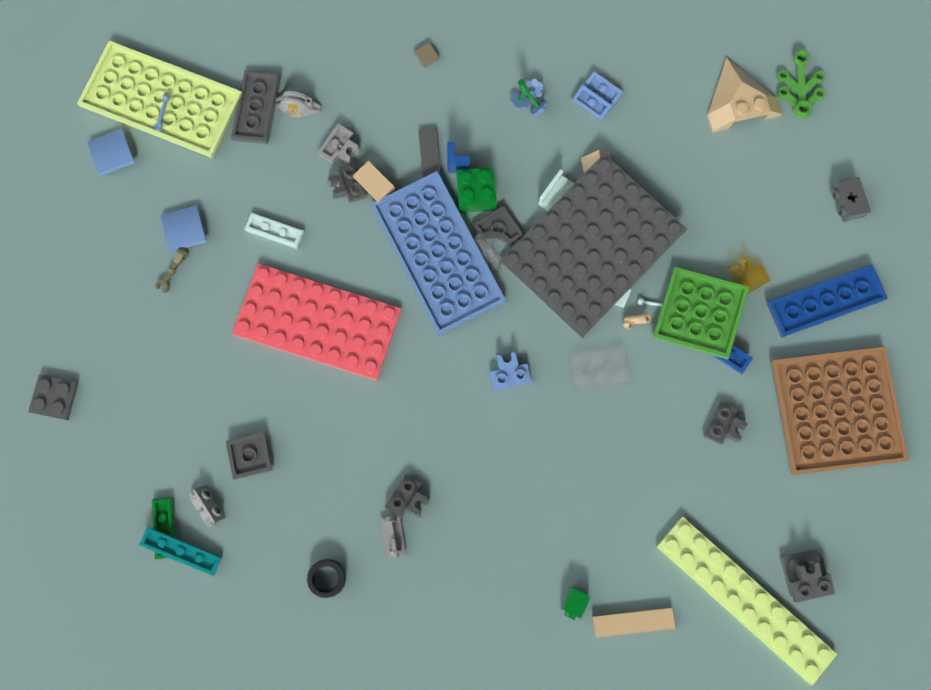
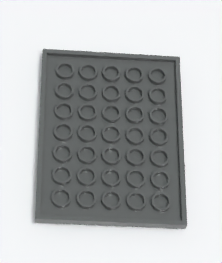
(593, 245)

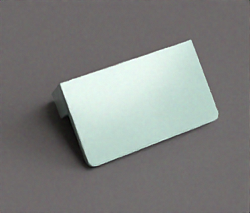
(555, 190)

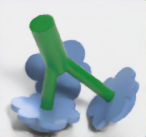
(533, 90)

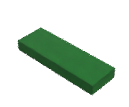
(163, 518)

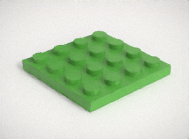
(701, 313)

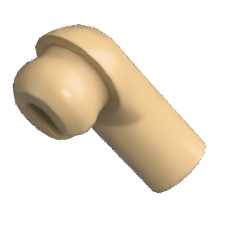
(632, 320)

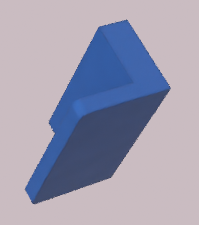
(456, 162)

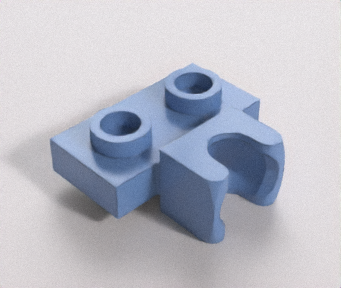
(509, 373)

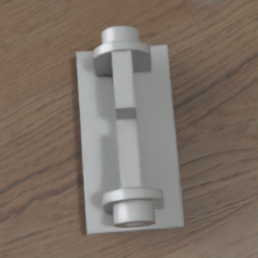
(203, 498)
(393, 537)

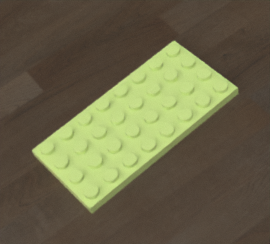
(132, 88)

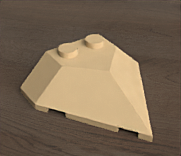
(739, 99)

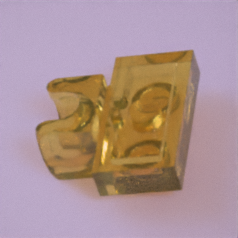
(748, 274)

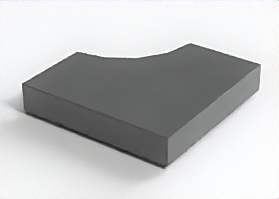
(499, 226)

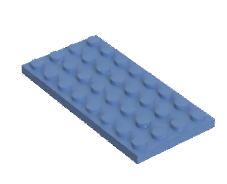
(438, 253)

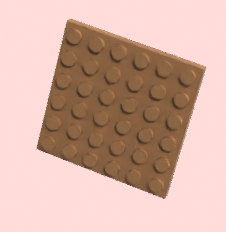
(839, 411)

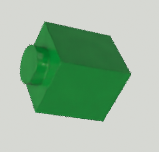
(575, 603)

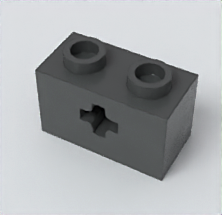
(850, 199)

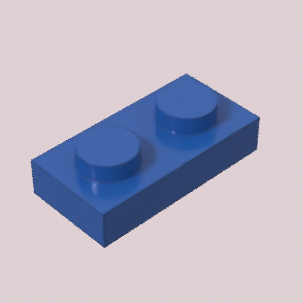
(737, 360)

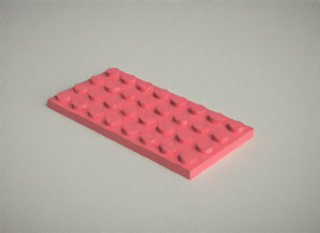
(317, 322)

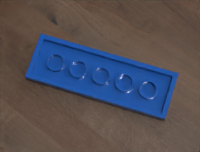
(827, 301)

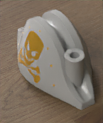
(297, 104)

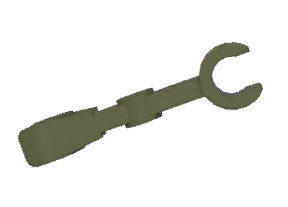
(180, 256)

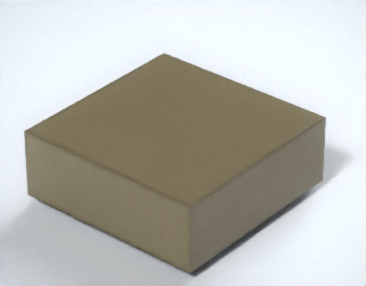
(426, 55)

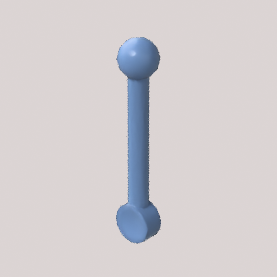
(158, 126)

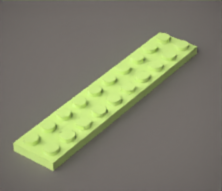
(747, 601)

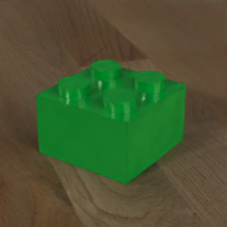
(476, 190)

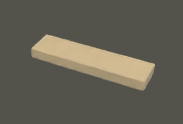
(633, 622)

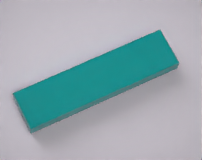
(180, 551)

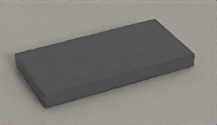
(256, 107)

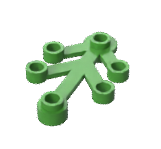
(800, 86)

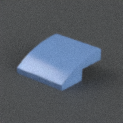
(597, 96)
(111, 152)
(183, 228)

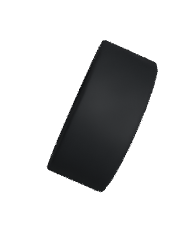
(311, 578)

